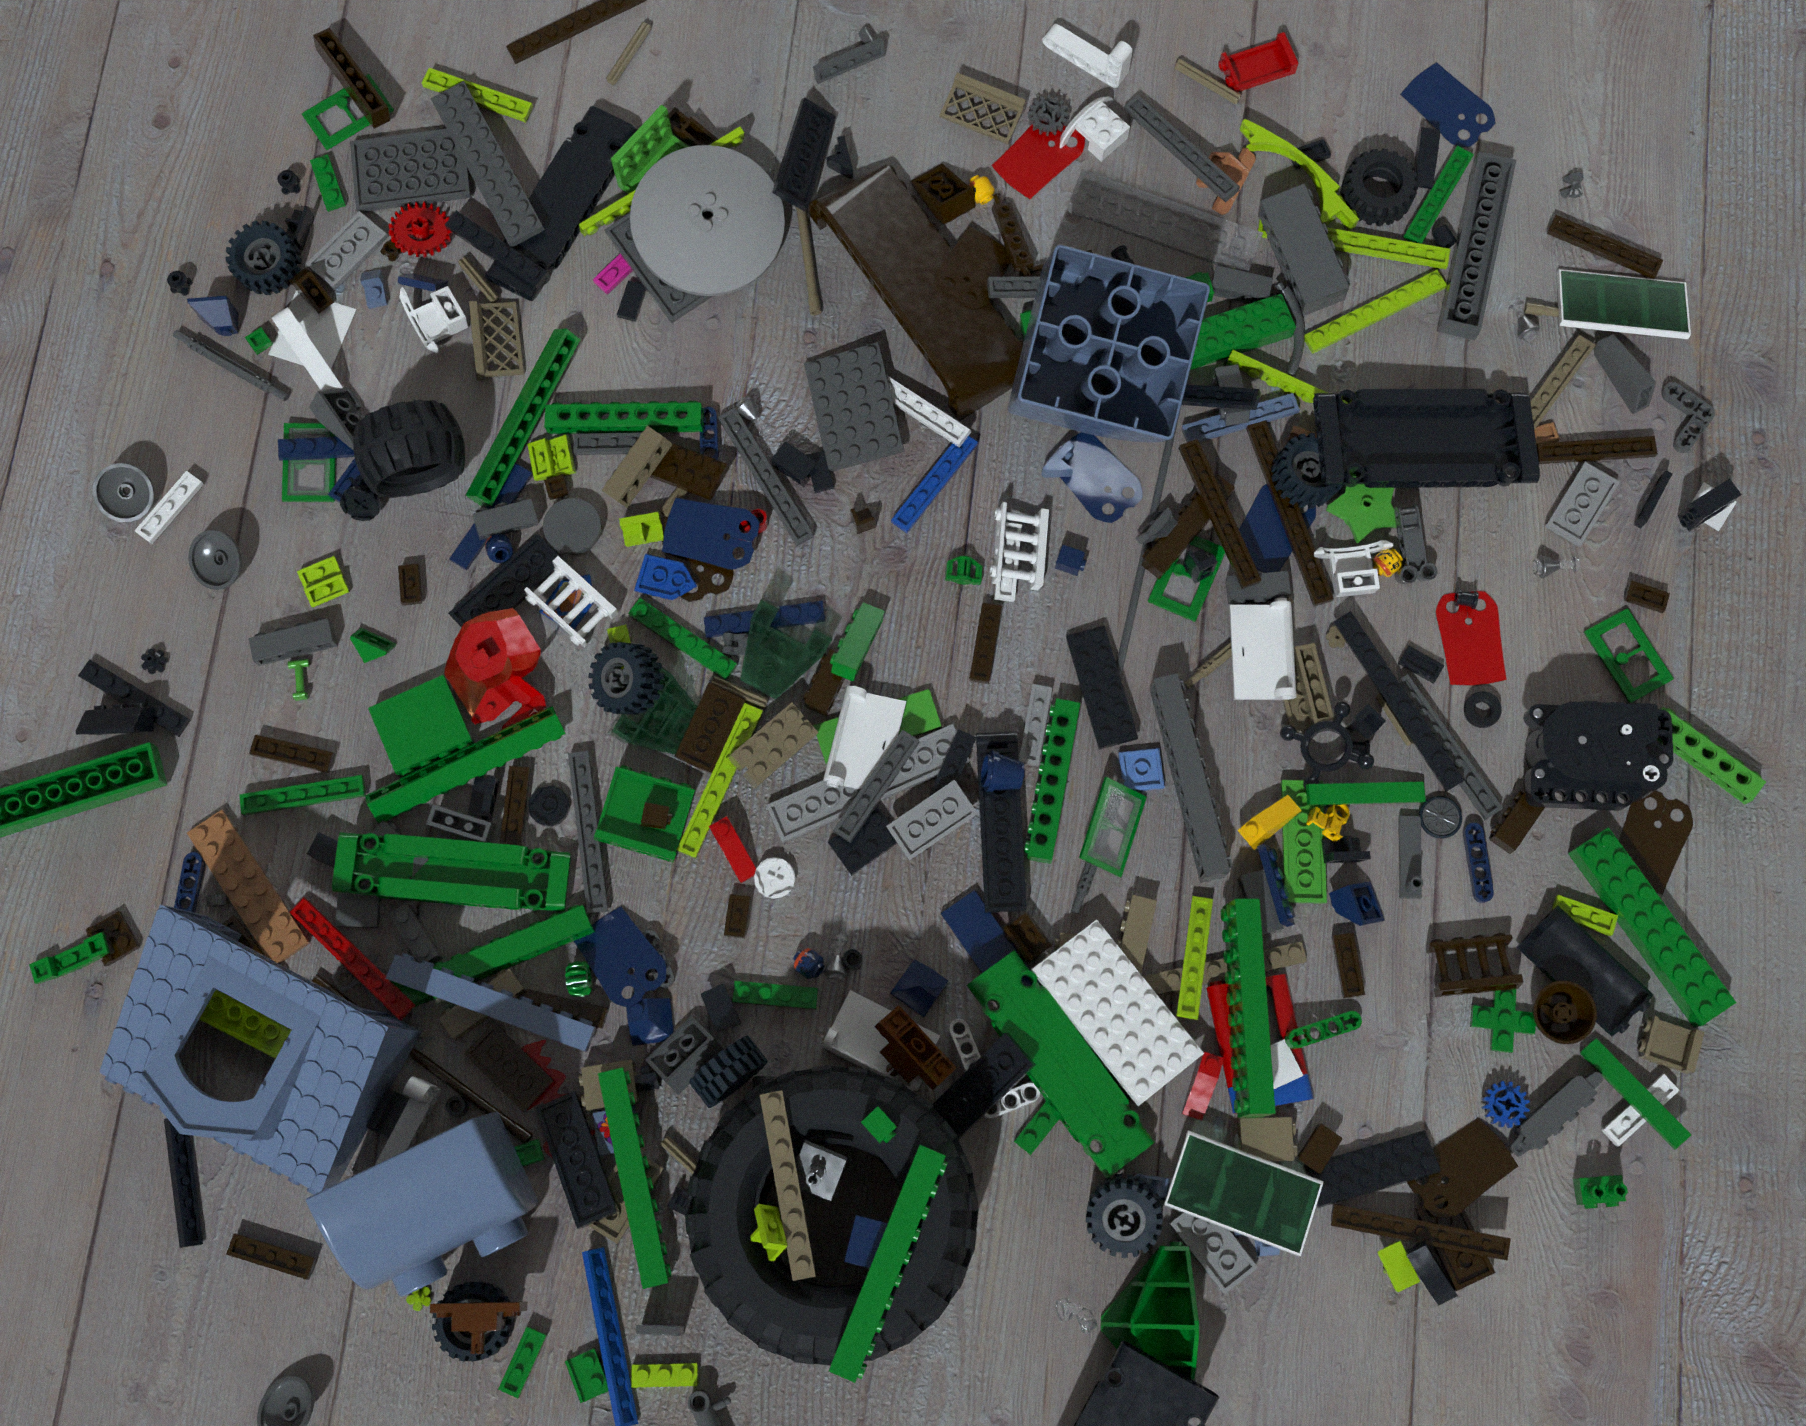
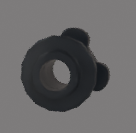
(289, 182)
(179, 283)

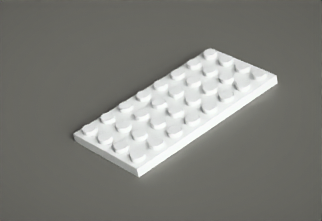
(1117, 1012)

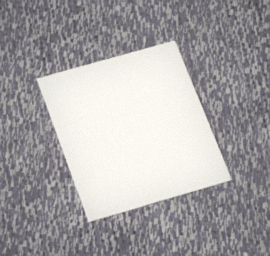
(324, 330)

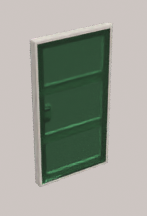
(1623, 304)
(1243, 1193)

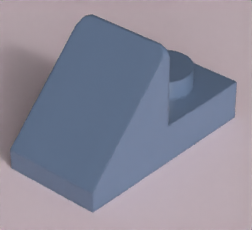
(374, 288)
(1056, 466)

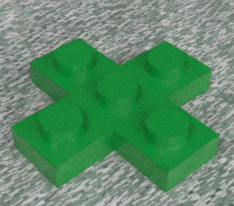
(1502, 1020)

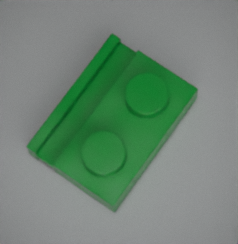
(587, 1375)

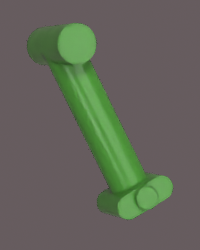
(299, 677)

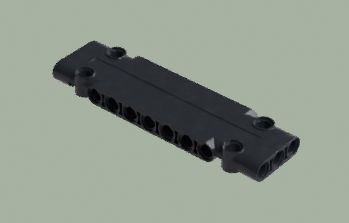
(567, 195)

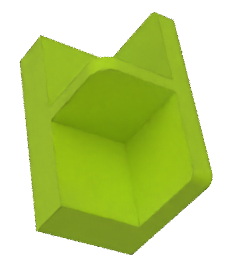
(642, 529)
(769, 1230)
(1398, 1266)

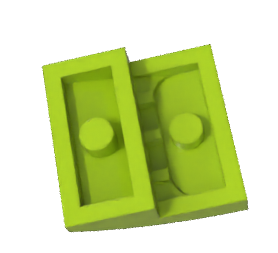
(551, 458)
(323, 581)

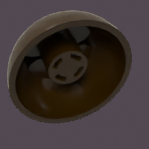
(1574, 1012)

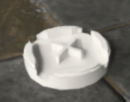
(774, 878)

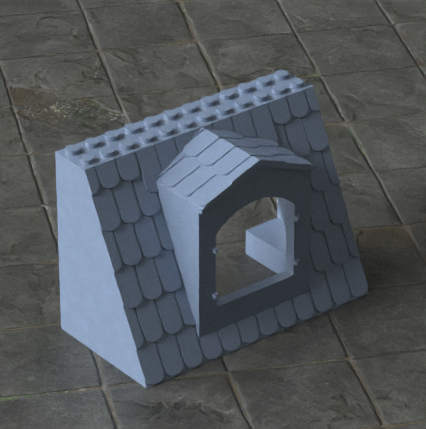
(318, 1088)

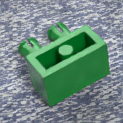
(1600, 1190)

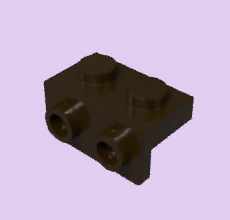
(1027, 937)

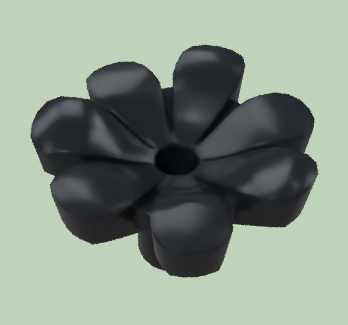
(154, 661)

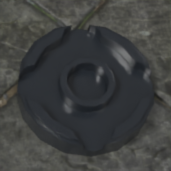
(549, 806)

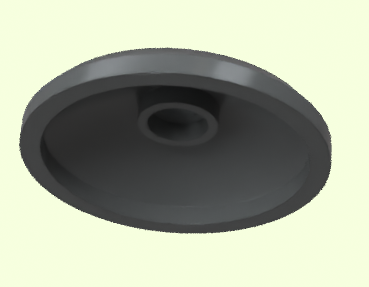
(112, 498)
(207, 560)
(286, 1403)

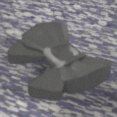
(1575, 181)

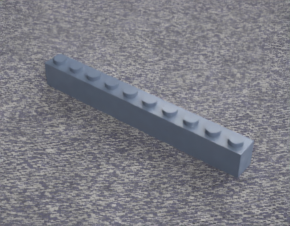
(490, 1002)

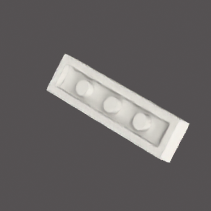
(169, 507)
(1006, 586)
(1630, 1120)

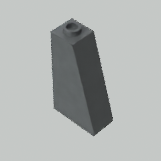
(1625, 373)

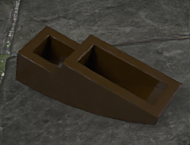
(689, 129)

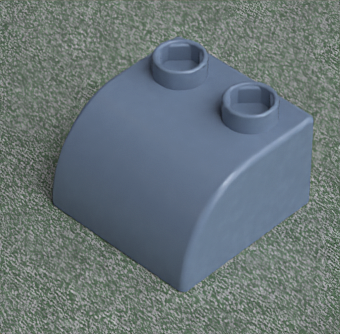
(1108, 347)
(426, 1203)

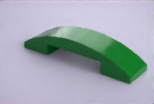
(70, 960)

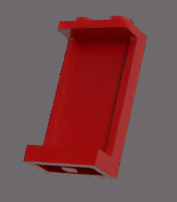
(1259, 64)

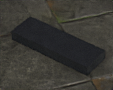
(1653, 499)

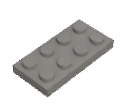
(347, 250)
(1582, 504)
(931, 820)
(1215, 1251)

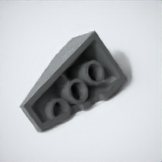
(338, 412)

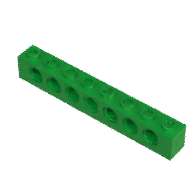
(632, 424)
(1044, 852)

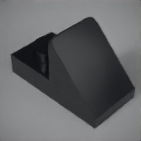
(841, 161)

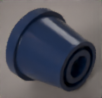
(1001, 772)

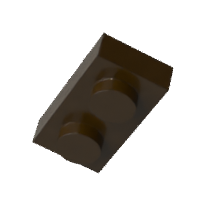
(410, 584)
(1646, 596)
(737, 916)

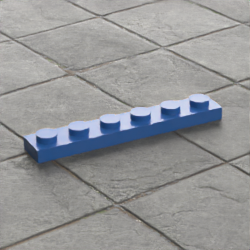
(933, 484)

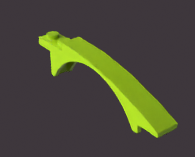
(1331, 204)

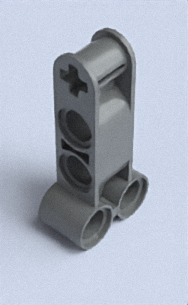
(1412, 546)

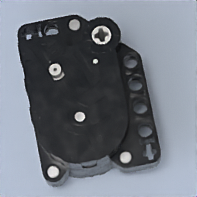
(1596, 751)

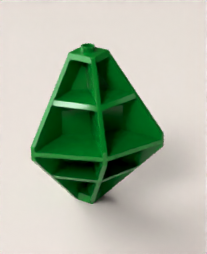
(1159, 1310)

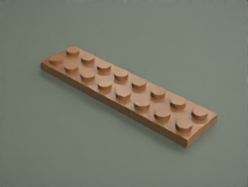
(248, 887)

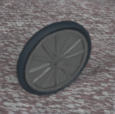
(1440, 817)

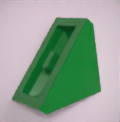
(370, 645)

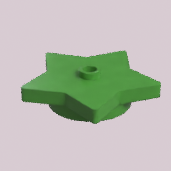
(1360, 518)

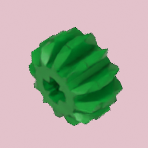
(578, 979)

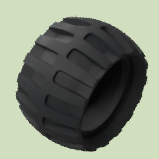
(409, 448)

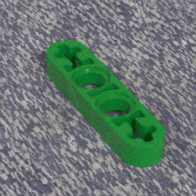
(1322, 1027)

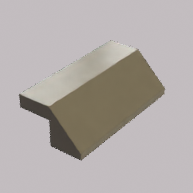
(1312, 698)

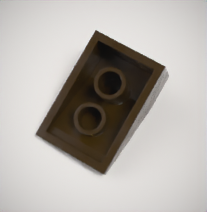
(944, 193)

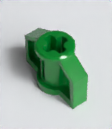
(963, 571)

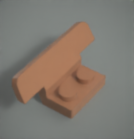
(1234, 168)

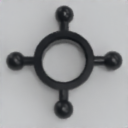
(1341, 711)

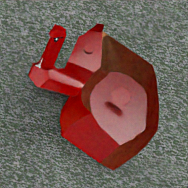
(490, 665)

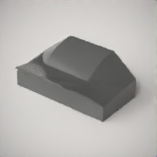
(1159, 526)

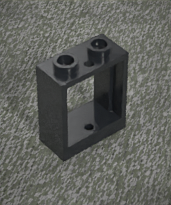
(1709, 505)

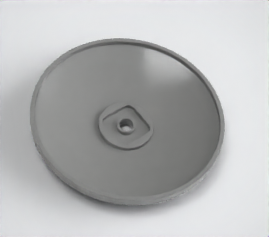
(698, 252)

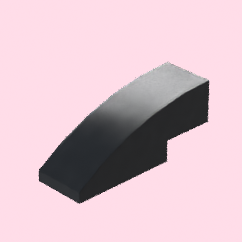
(1426, 156)
(1431, 1273)

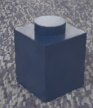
(1070, 560)

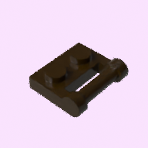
(119, 936)

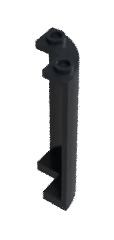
(1571, 954)

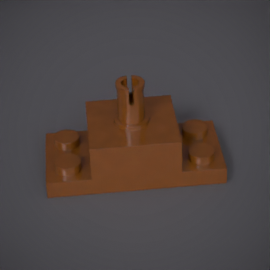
(911, 1050)
(478, 1318)

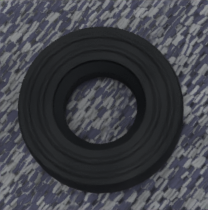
(1485, 697)

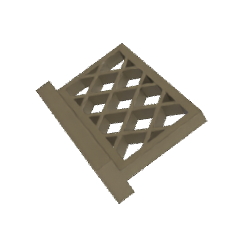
(988, 93)
(480, 345)

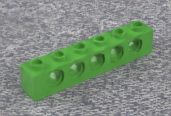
(1692, 754)

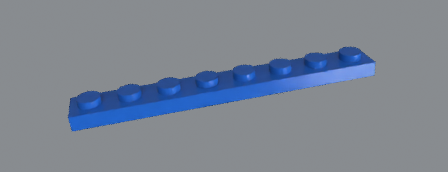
(610, 1337)

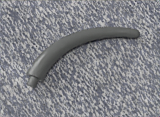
(1299, 334)

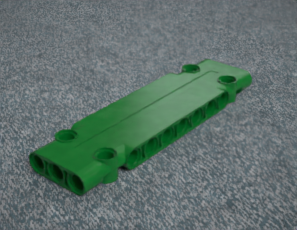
(454, 874)
(1065, 1066)

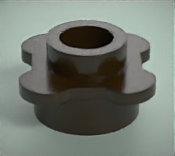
(386, 250)

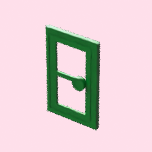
(1612, 664)

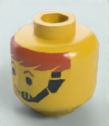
(982, 189)
(1387, 562)

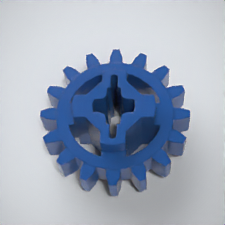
(1508, 1096)

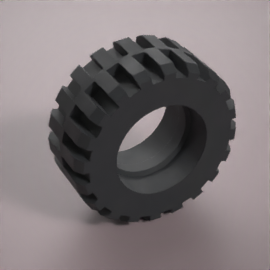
(1385, 166)

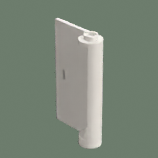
(1268, 651)
(859, 737)
(858, 1040)

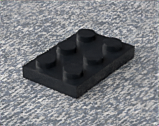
(867, 845)

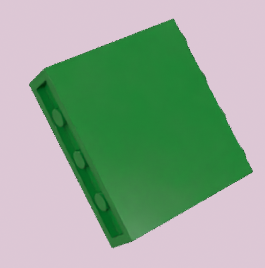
(420, 726)
(624, 810)

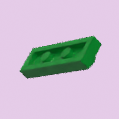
(327, 183)
(522, 1362)

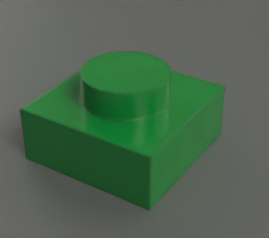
(258, 341)

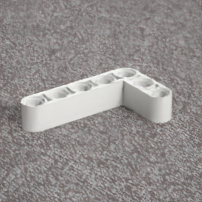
(1105, 67)
(305, 350)
(967, 1060)
(413, 1118)

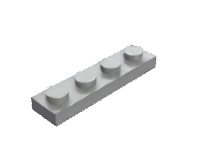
(1035, 725)

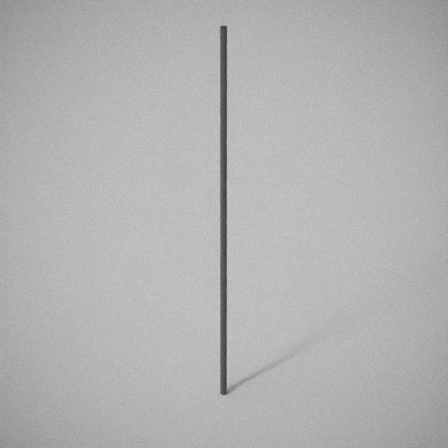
(1141, 570)

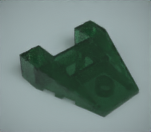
(775, 658)
(661, 725)

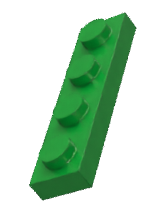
(775, 995)

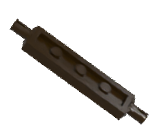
(1012, 236)

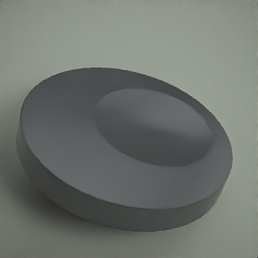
(572, 526)

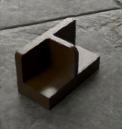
(1319, 1148)

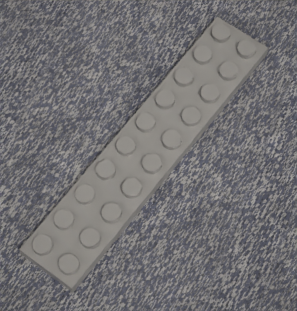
(824, 804)

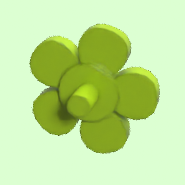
(419, 1298)

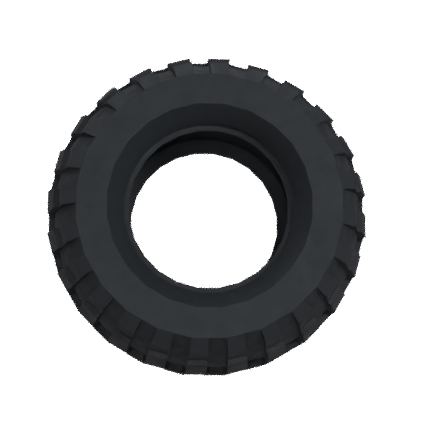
(737, 1174)

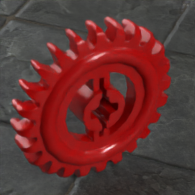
(419, 220)

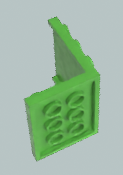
(645, 149)

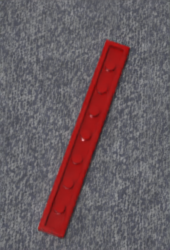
(352, 959)

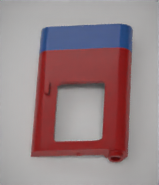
(1292, 1092)

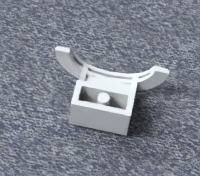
(1099, 126)
(436, 319)
(1353, 568)

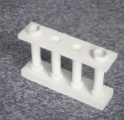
(1038, 539)
(576, 582)

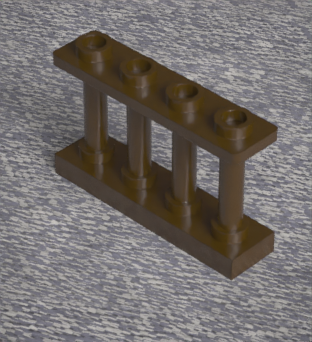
(1467, 984)

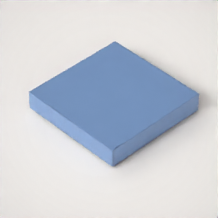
(1142, 769)

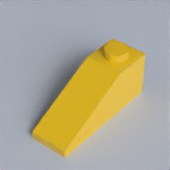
(1269, 821)

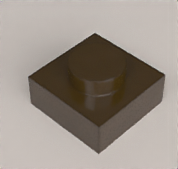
(556, 487)

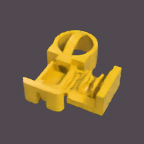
(1331, 821)

